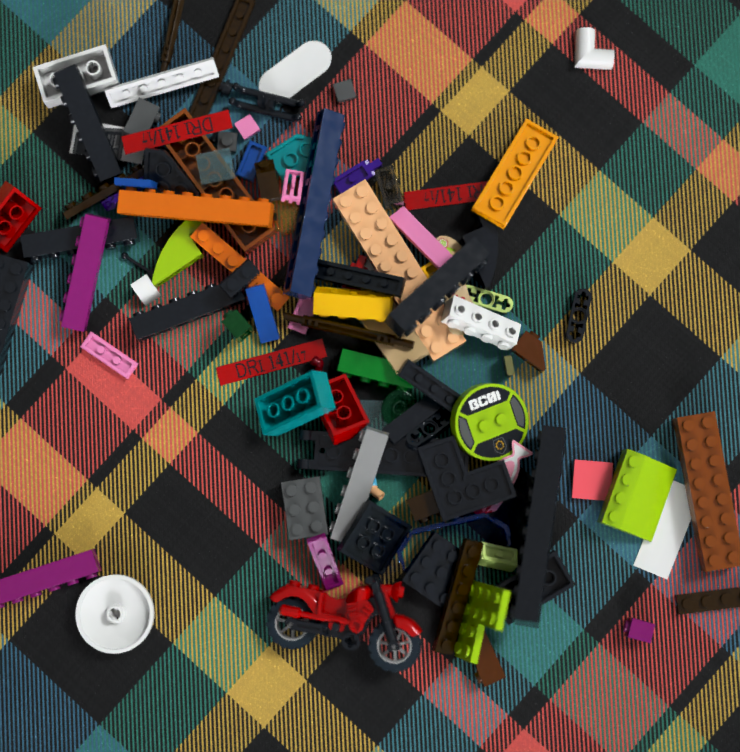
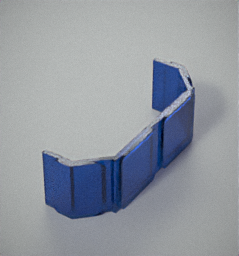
(505, 530)

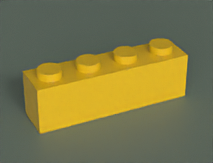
(351, 303)

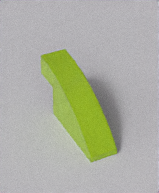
(177, 253)

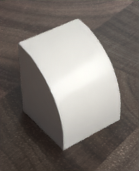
(145, 290)

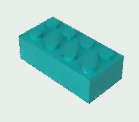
(294, 403)

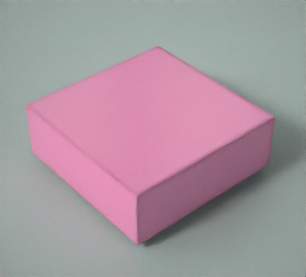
(247, 127)

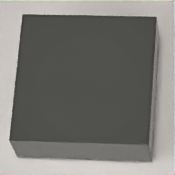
(344, 91)

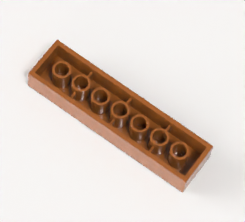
(185, 153)
(708, 491)

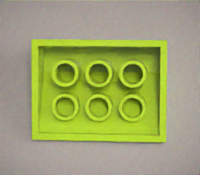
(637, 495)

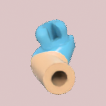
(376, 492)

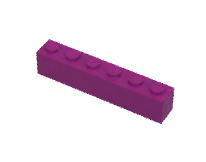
(85, 272)
(49, 577)

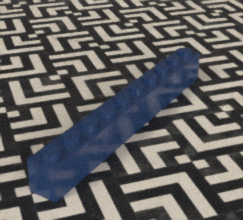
(314, 204)

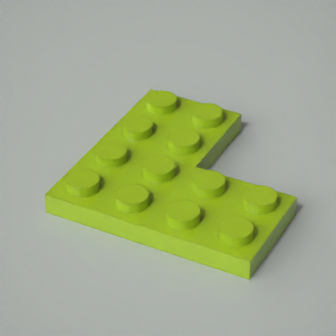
(484, 607)

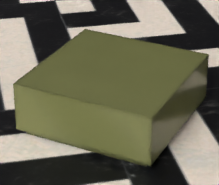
(508, 365)

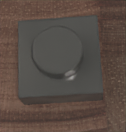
(227, 140)

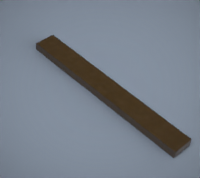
(223, 56)

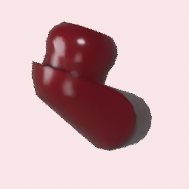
(317, 363)

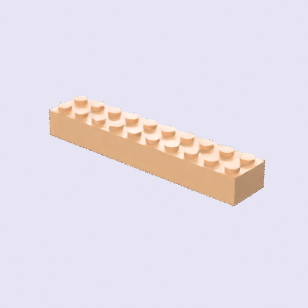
(392, 256)

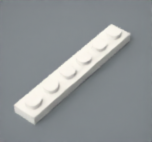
(162, 82)

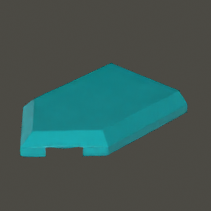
(291, 155)

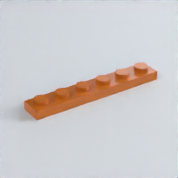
(232, 260)

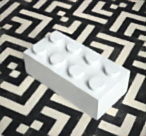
(94, 65)

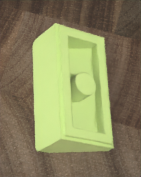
(498, 557)

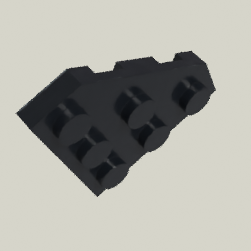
(166, 172)

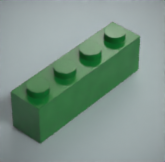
(369, 369)

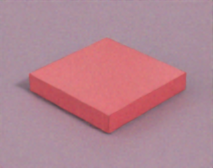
(591, 479)

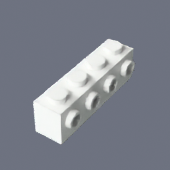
(480, 323)

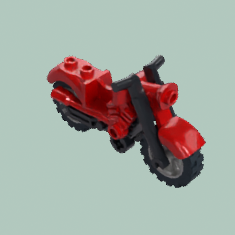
(319, 613)

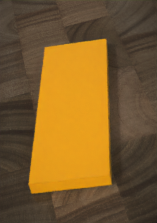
(514, 174)

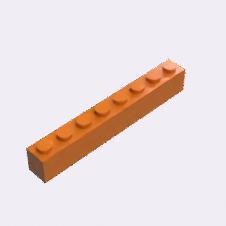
(195, 208)

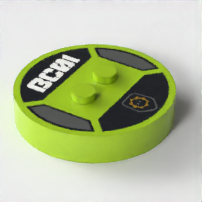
(488, 420)

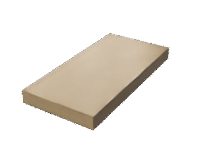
(397, 355)

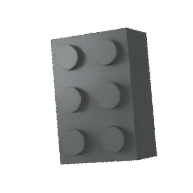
(304, 508)

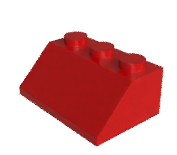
(15, 214)
(349, 414)

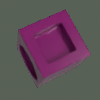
(639, 629)

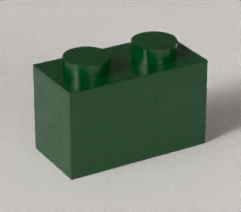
(237, 325)

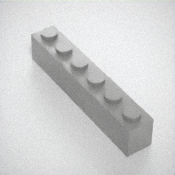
(360, 481)

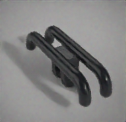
(266, 103)

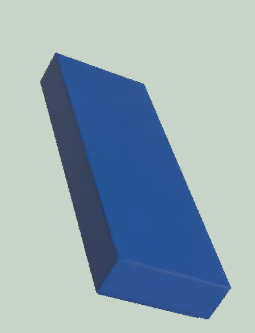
(262, 313)

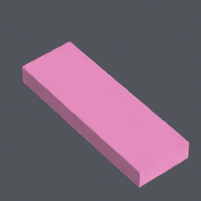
(109, 355)

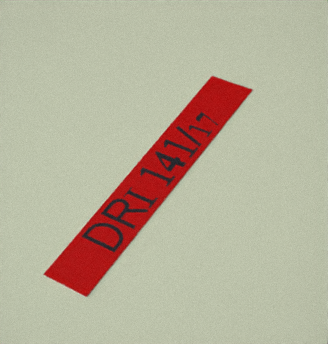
(177, 132)
(443, 195)
(270, 362)

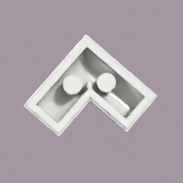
(587, 56)

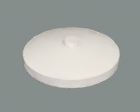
(115, 613)

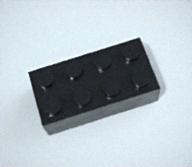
(557, 581)

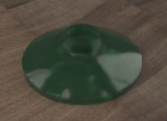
(404, 399)

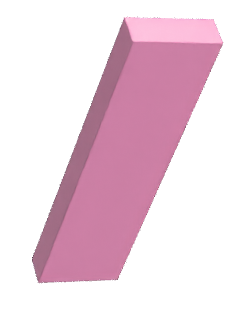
(420, 237)

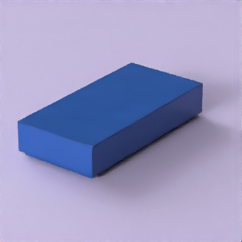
(253, 154)
(135, 183)

